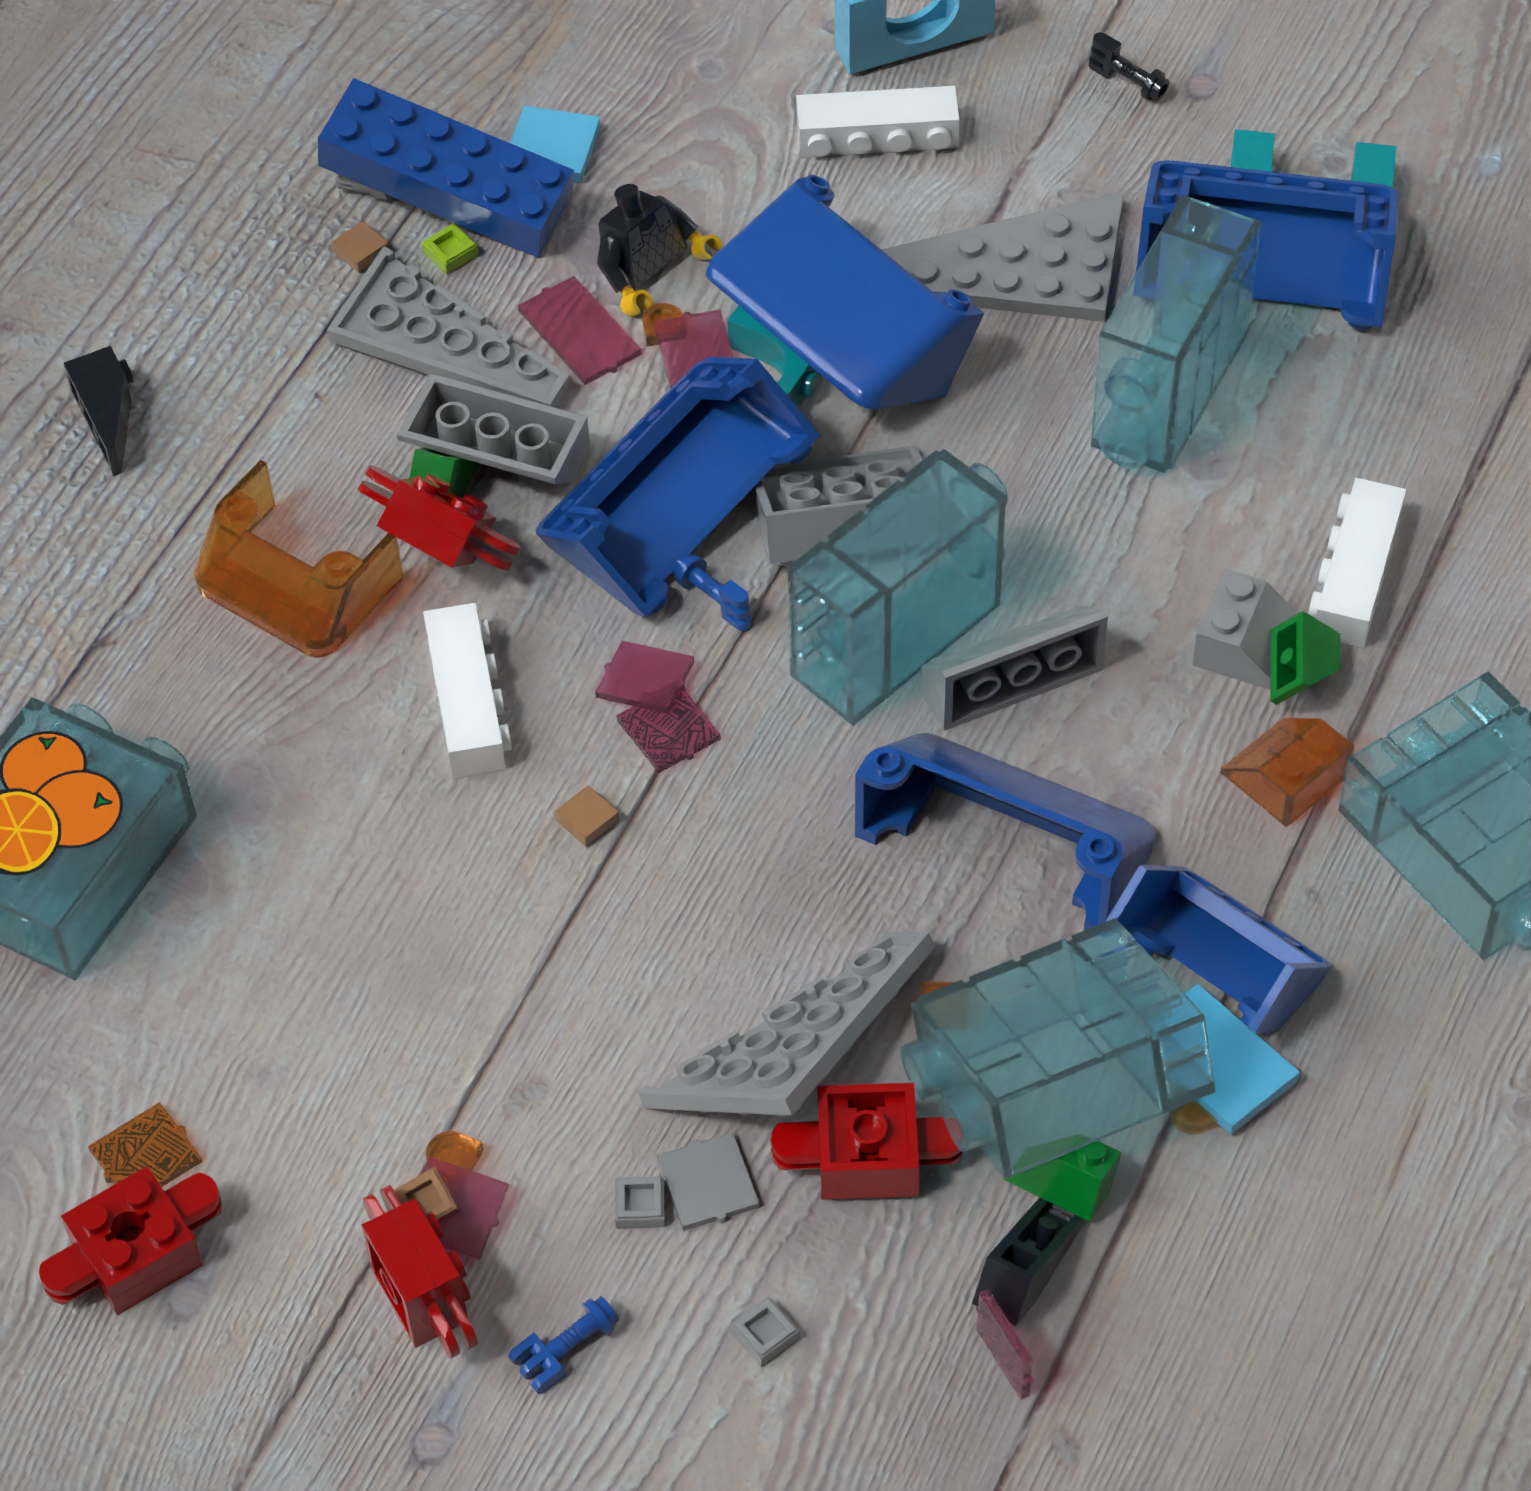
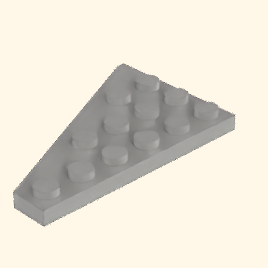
(1026, 264)
(798, 1042)

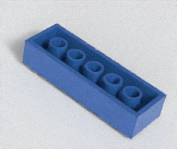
(445, 167)

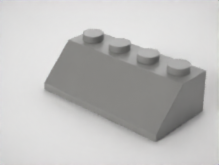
(497, 430)
(1015, 665)

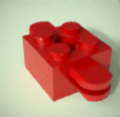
(437, 520)
(866, 1121)
(140, 1258)
(417, 1272)

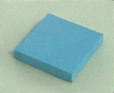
(558, 136)

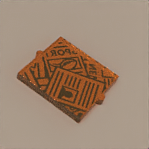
(145, 1141)

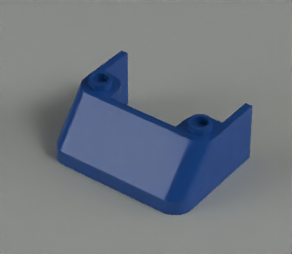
(1222, 942)

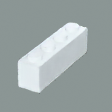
(877, 121)
(1359, 559)
(465, 691)

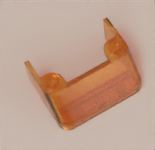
(277, 592)

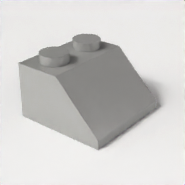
(1238, 627)

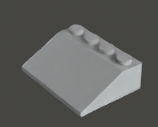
(814, 497)

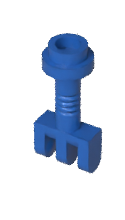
(733, 599)
(545, 1357)

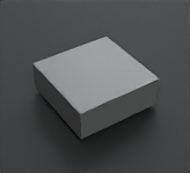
(639, 1202)
(765, 1331)

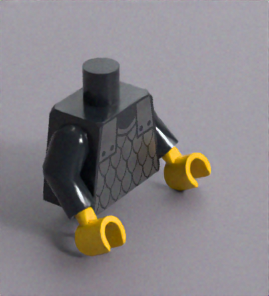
(642, 239)

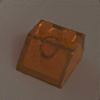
(1291, 766)

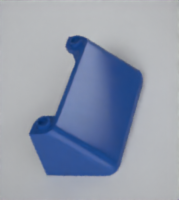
(1318, 235)
(844, 301)
(676, 478)
(902, 775)

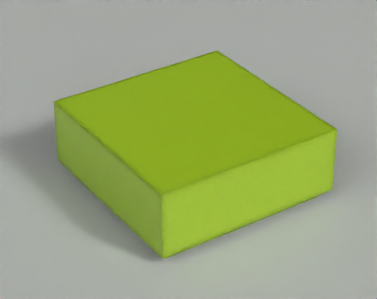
(450, 248)

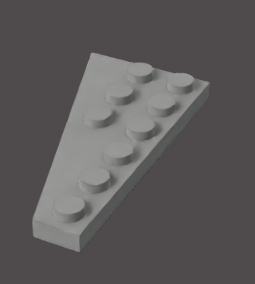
(435, 332)

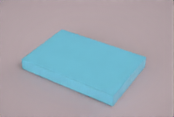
(1243, 1065)

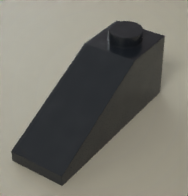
(104, 399)
(1028, 1258)

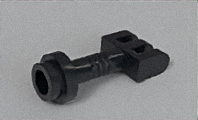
(1106, 60)

